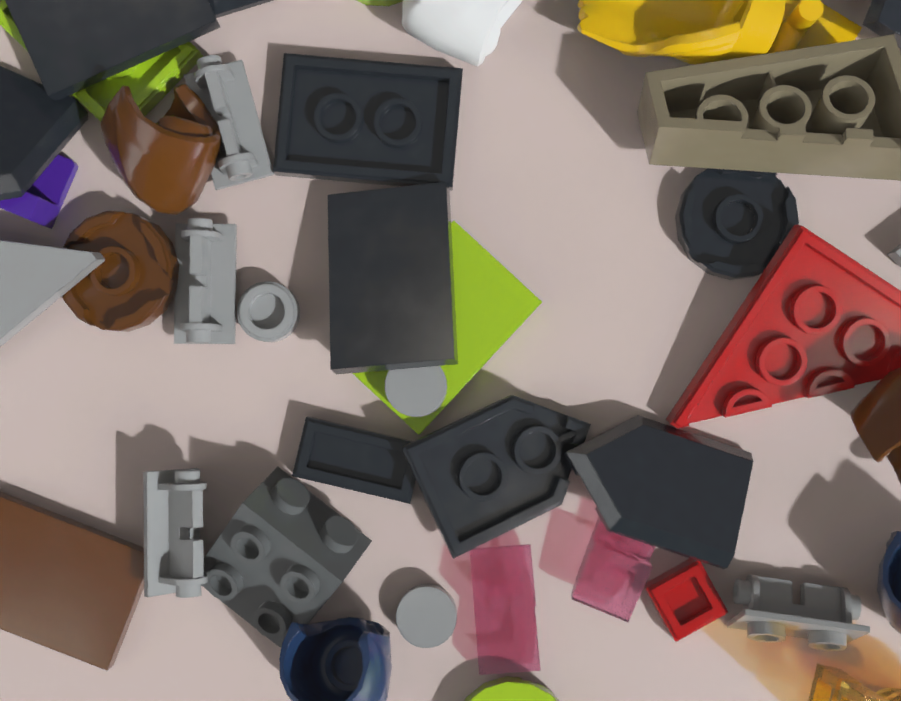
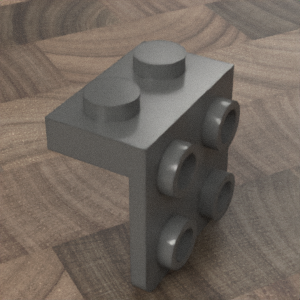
(281, 556)

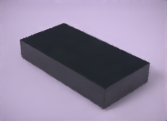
(354, 460)

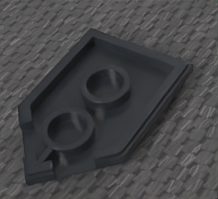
(31, 131)
(494, 469)
(667, 488)

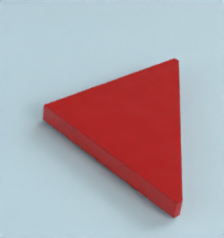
(801, 332)

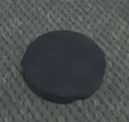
(716, 231)

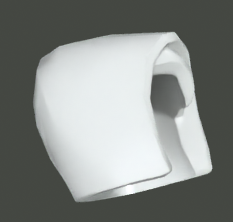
(458, 27)

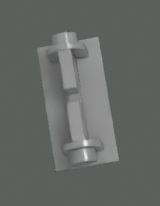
(231, 103)
(205, 283)
(173, 533)
(821, 616)

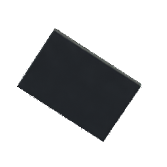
(95, 39)
(367, 121)
(391, 279)

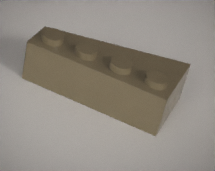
(781, 112)

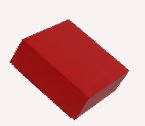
(685, 598)

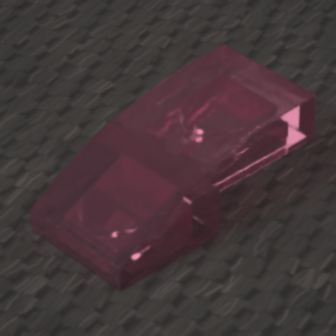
(612, 573)
(504, 609)

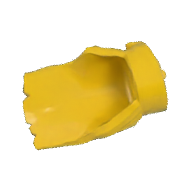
(683, 28)

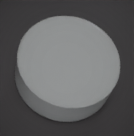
(268, 311)
(416, 390)
(426, 616)

